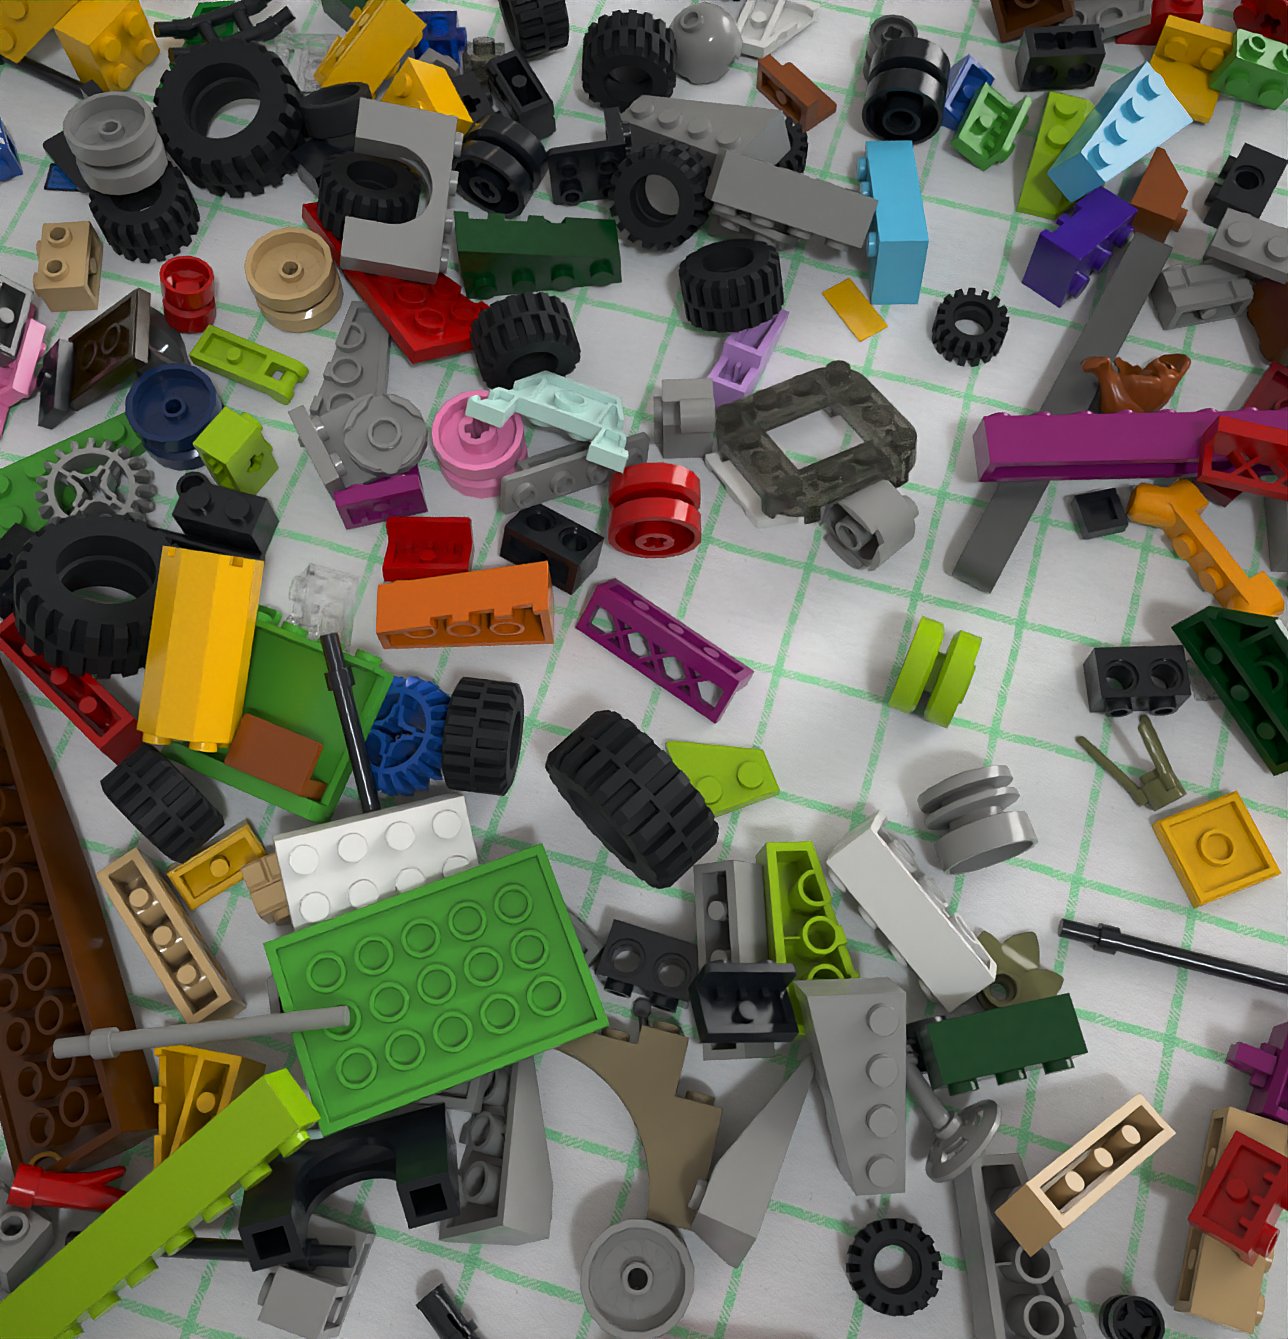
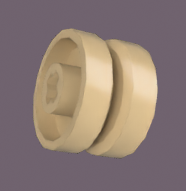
(294, 279)

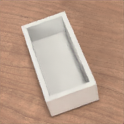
(372, 857)

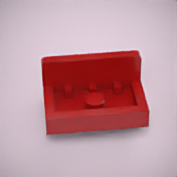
(427, 547)

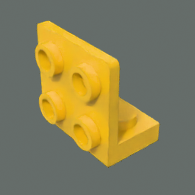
(1186, 59)

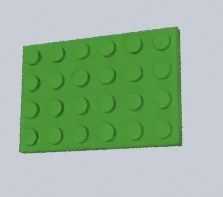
(436, 987)

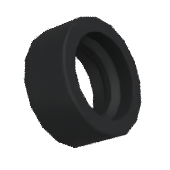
(333, 109)

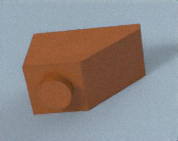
(1159, 199)

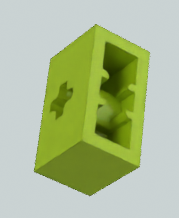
(236, 452)

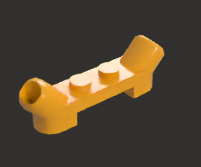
(1178, 513)

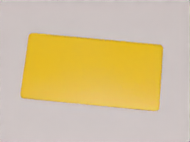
(854, 309)

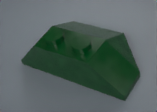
(1248, 669)

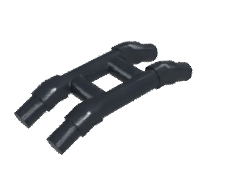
(237, 11)

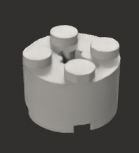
(870, 525)

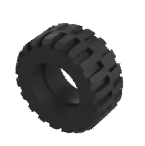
(207, 82)
(84, 555)
(633, 798)

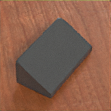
(14, 309)

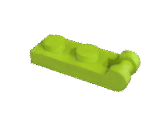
(248, 363)

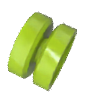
(939, 673)

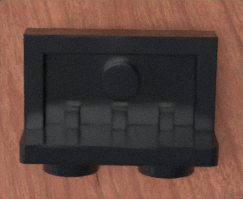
(743, 1002)

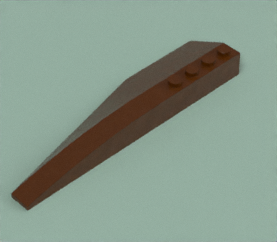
(57, 976)

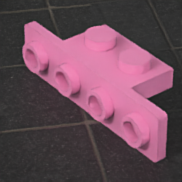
(17, 377)

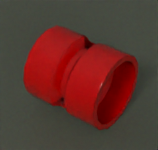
(188, 294)

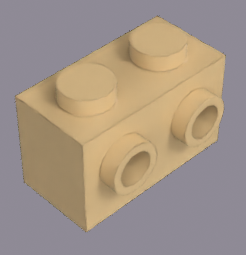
(69, 266)

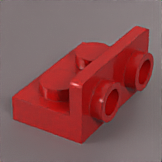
(1244, 1198)

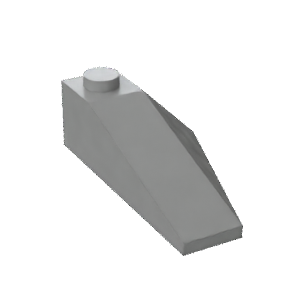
(743, 1180)

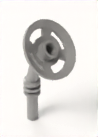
(952, 1131)

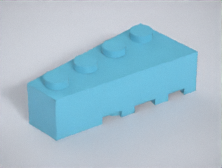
(1121, 129)
(898, 229)

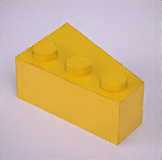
(27, 22)
(371, 45)
(194, 1089)

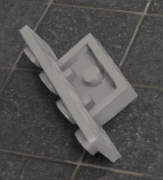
(561, 473)

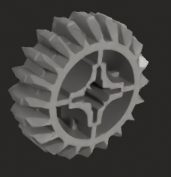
(110, 465)

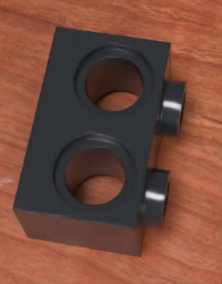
(1059, 57)
(546, 535)
(1133, 670)
(655, 953)

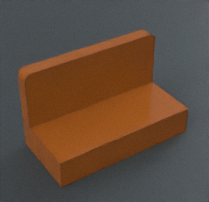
(793, 93)
(276, 756)

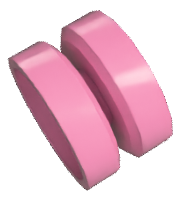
(474, 452)

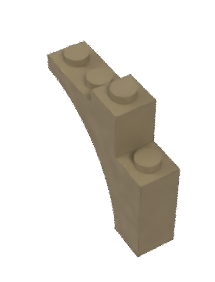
(673, 1130)

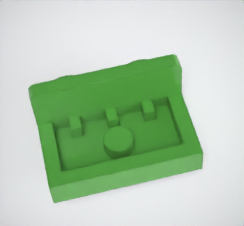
(1254, 70)
(990, 127)

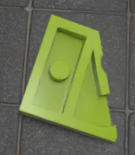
(725, 774)

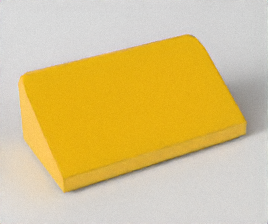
(216, 865)

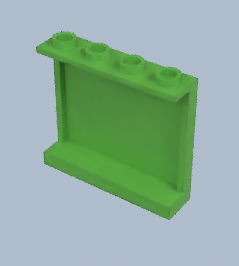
(291, 691)

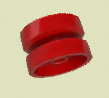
(654, 510)

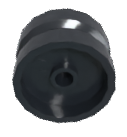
(500, 165)

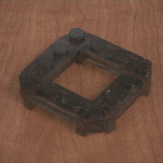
(784, 490)

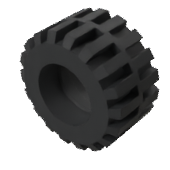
(536, 25)
(628, 58)
(367, 190)
(632, 203)
(152, 231)
(731, 285)
(524, 338)
(483, 736)
(162, 803)

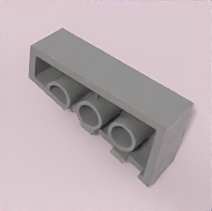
(707, 126)
(861, 1068)

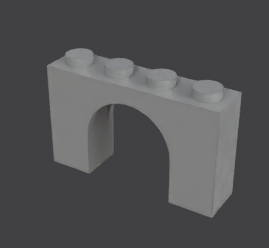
(428, 145)

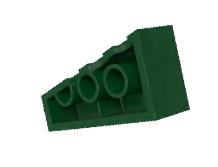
(535, 254)

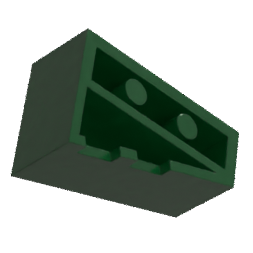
(1002, 1044)

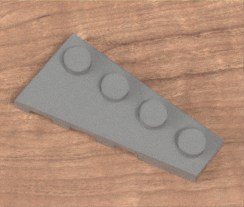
(358, 362)

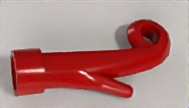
(65, 1190)

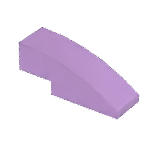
(745, 359)

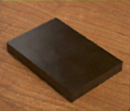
(110, 348)

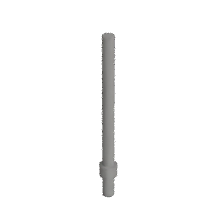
(110, 1041)

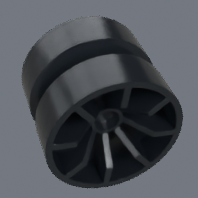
(906, 90)

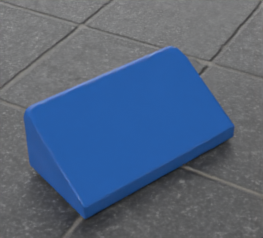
(963, 82)

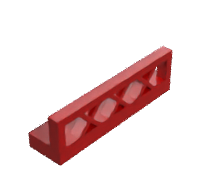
(1241, 443)

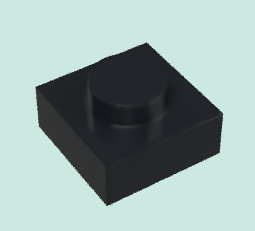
(1099, 513)

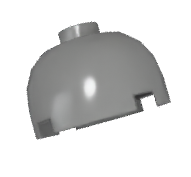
(705, 42)

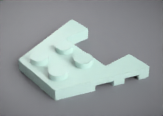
(564, 404)

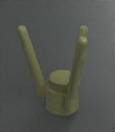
(1160, 784)

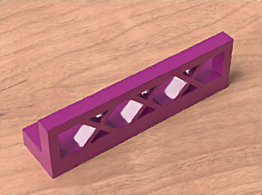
(672, 636)

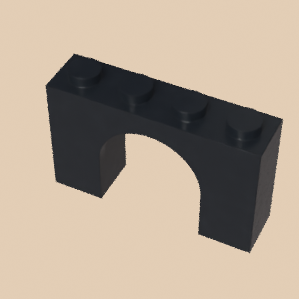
(406, 1148)

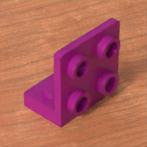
(385, 497)

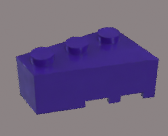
(1079, 246)

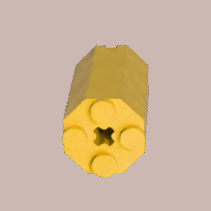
(199, 648)

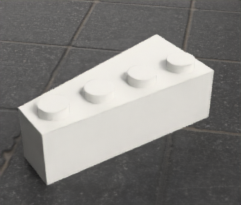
(910, 913)

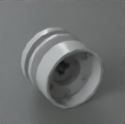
(973, 810)

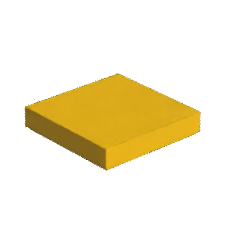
(1215, 849)

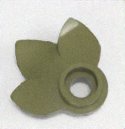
(1017, 971)

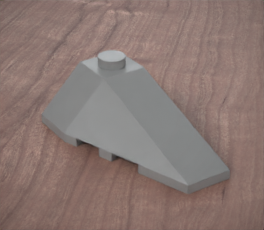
(504, 1166)

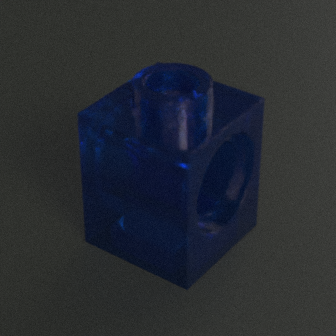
(442, 34)

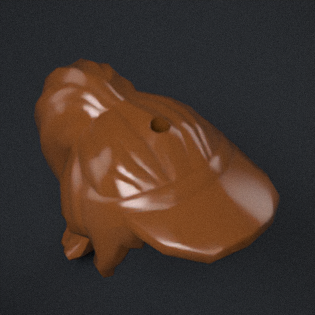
(1134, 387)

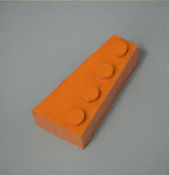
(468, 609)

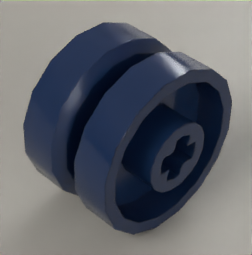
(169, 412)

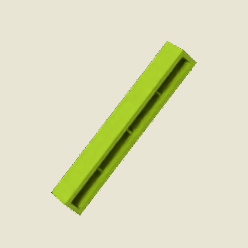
(161, 1211)

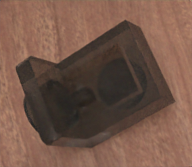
(478, 54)

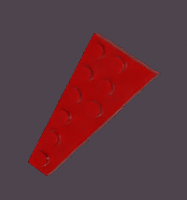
(419, 316)

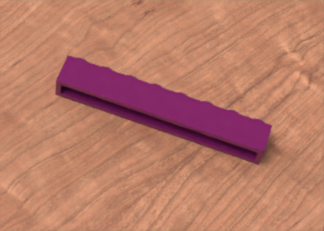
(1104, 444)

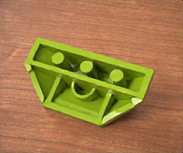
(1059, 122)

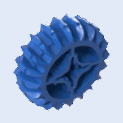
(413, 759)

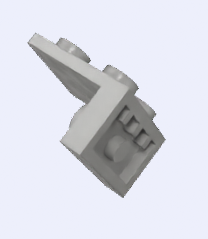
(326, 446)

